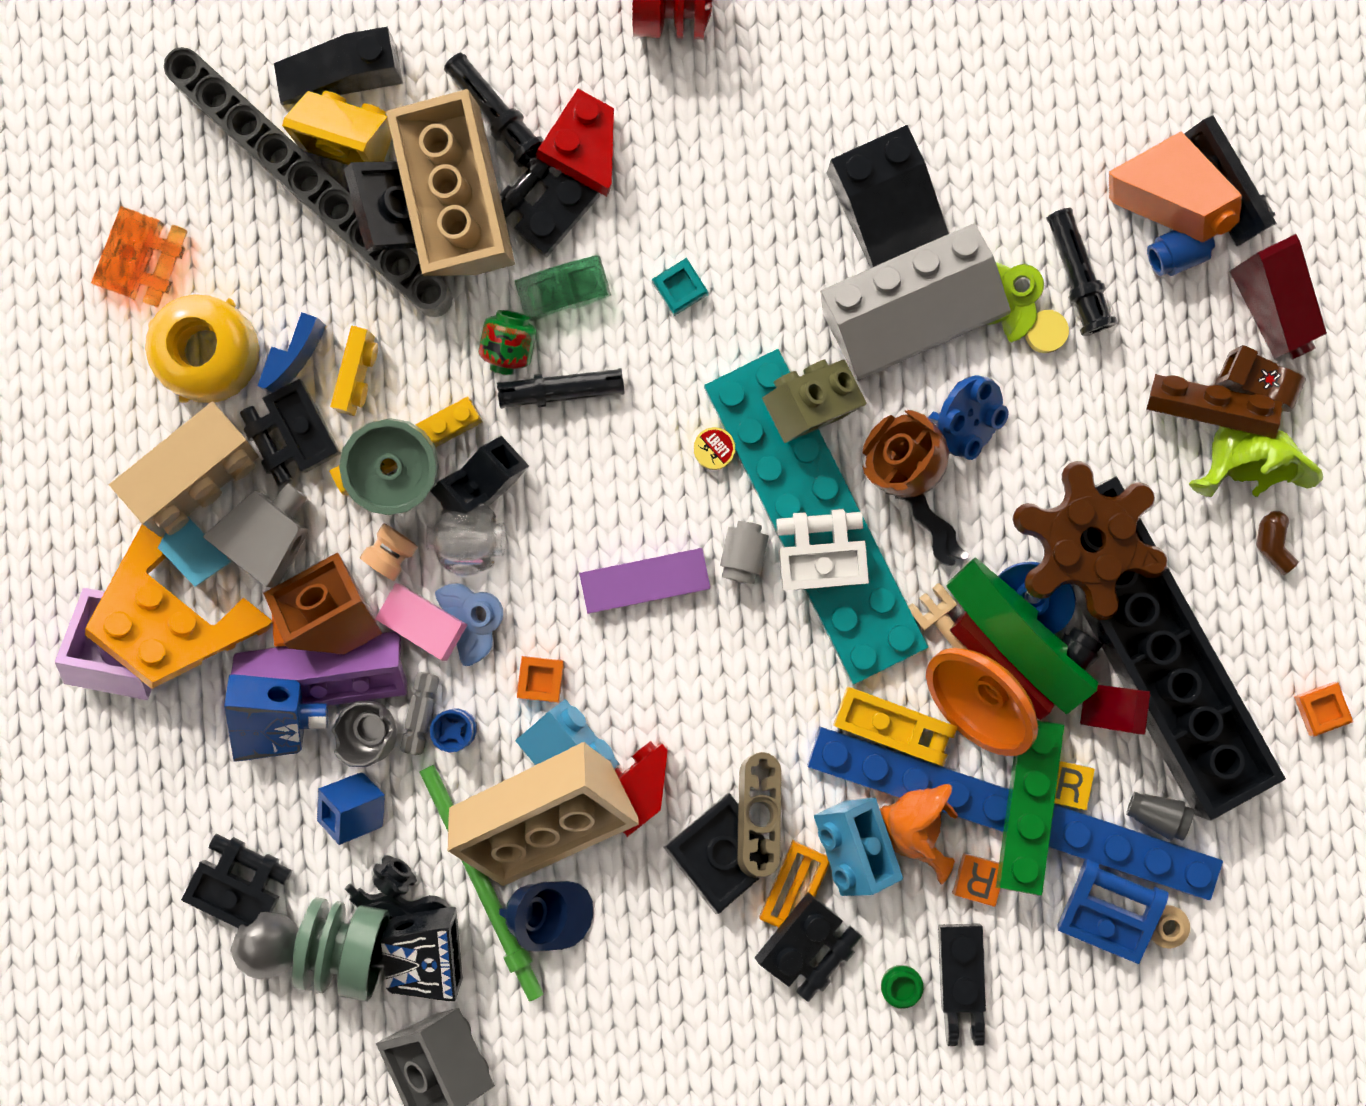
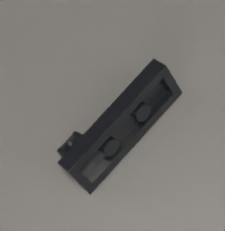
(1255, 210)

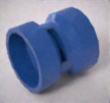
(447, 733)

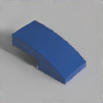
(283, 365)

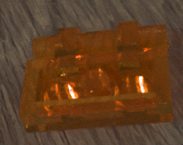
(129, 253)

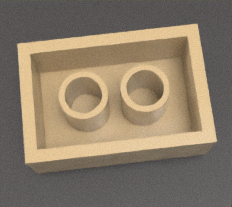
(185, 471)

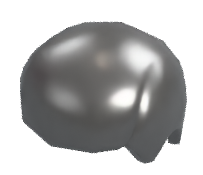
(364, 734)
(265, 946)

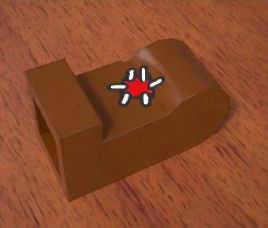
(1254, 374)

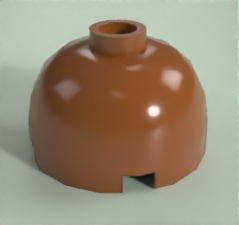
(905, 455)

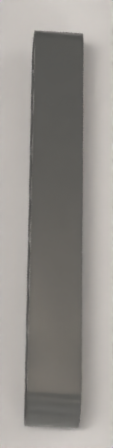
(292, 171)

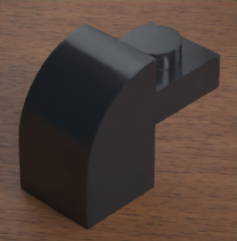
(482, 478)

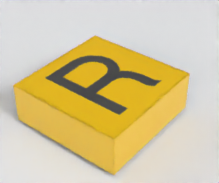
(1074, 785)

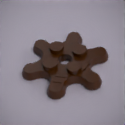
(1061, 532)

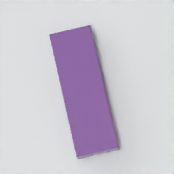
(644, 580)

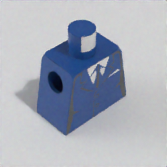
(268, 716)

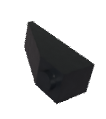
(341, 66)

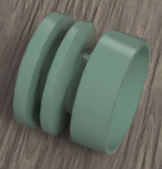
(333, 947)

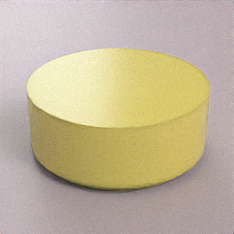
(1048, 332)

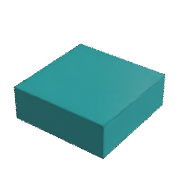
(680, 286)

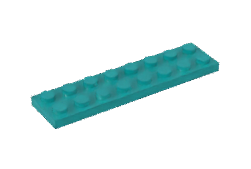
(864, 622)

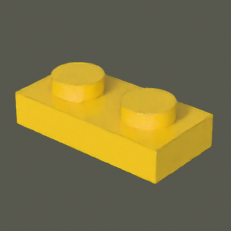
(358, 356)

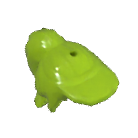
(1258, 459)

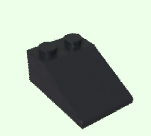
(887, 196)

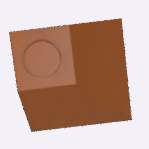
(322, 609)

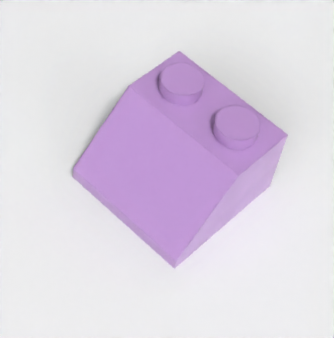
(87, 664)

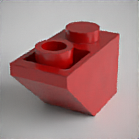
(645, 782)

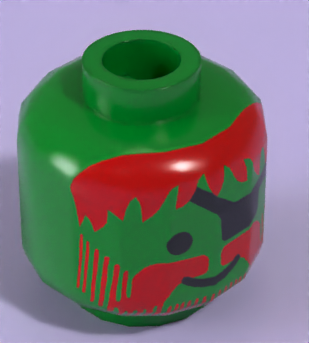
(507, 341)

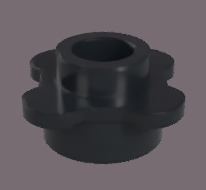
(393, 876)

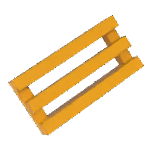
(809, 854)

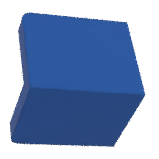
(350, 808)

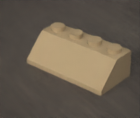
(450, 186)
(540, 815)

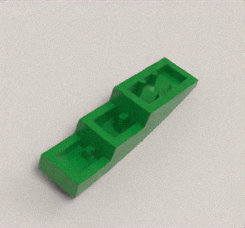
(1020, 637)

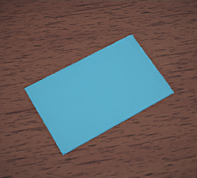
(192, 553)

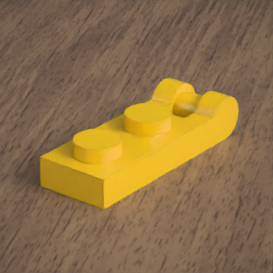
(893, 725)

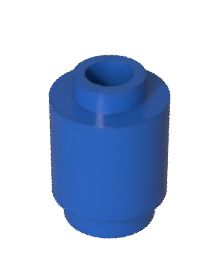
(1178, 252)

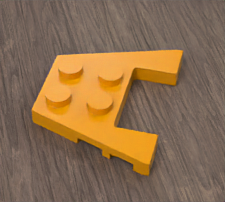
(154, 629)

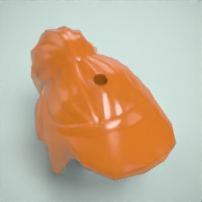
(915, 826)

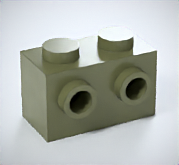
(813, 399)

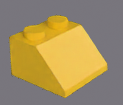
(339, 130)

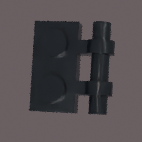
(554, 212)
(300, 426)
(228, 895)
(800, 939)

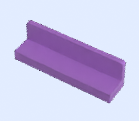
(333, 678)

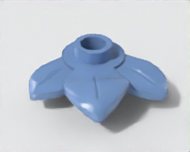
(478, 636)

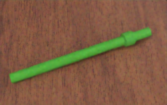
(516, 957)

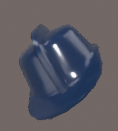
(549, 915)

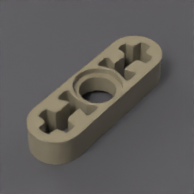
(771, 846)

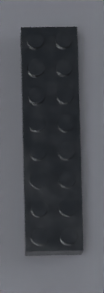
(1192, 701)

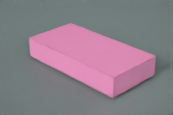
(421, 622)

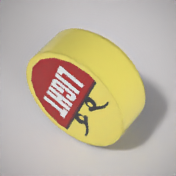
(714, 448)

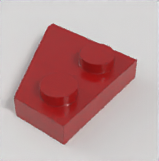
(582, 142)

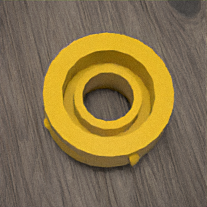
(228, 368)

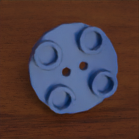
(971, 416)

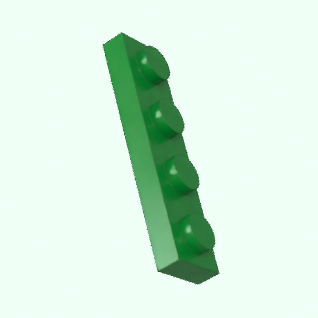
(1030, 813)

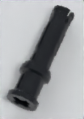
(505, 123)
(1086, 290)

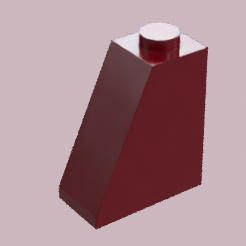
(1281, 297)

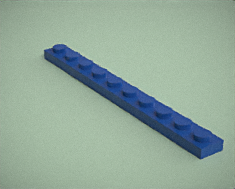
(987, 805)

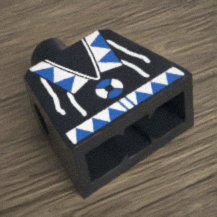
(421, 955)

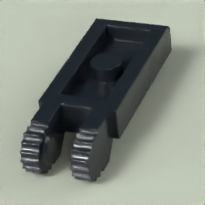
(962, 979)

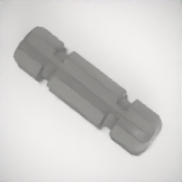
(419, 713)

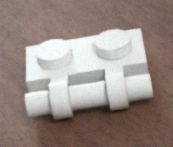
(822, 564)

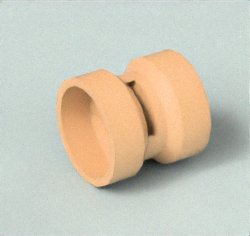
(382, 559)

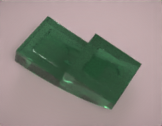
(563, 287)

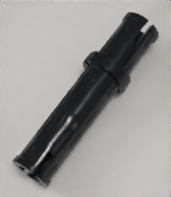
(560, 388)

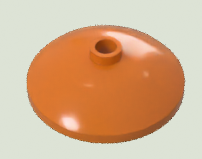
(982, 701)

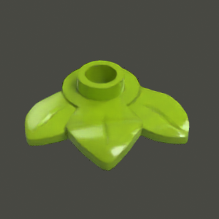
(1021, 304)

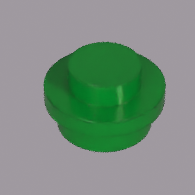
(902, 986)

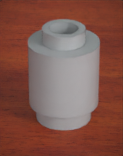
(743, 552)

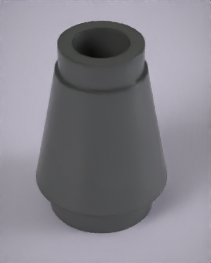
(1161, 814)

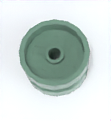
(364, 457)

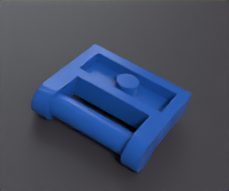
(1108, 924)

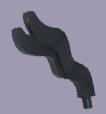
(943, 534)
(395, 906)

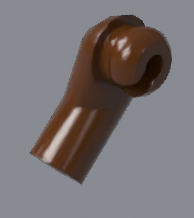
(1271, 541)

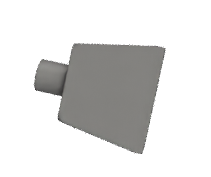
(262, 534)

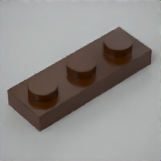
(1215, 405)

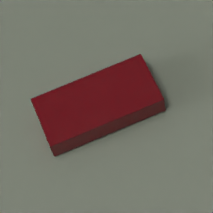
(1117, 709)

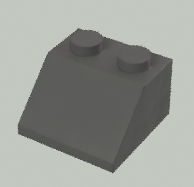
(436, 1062)

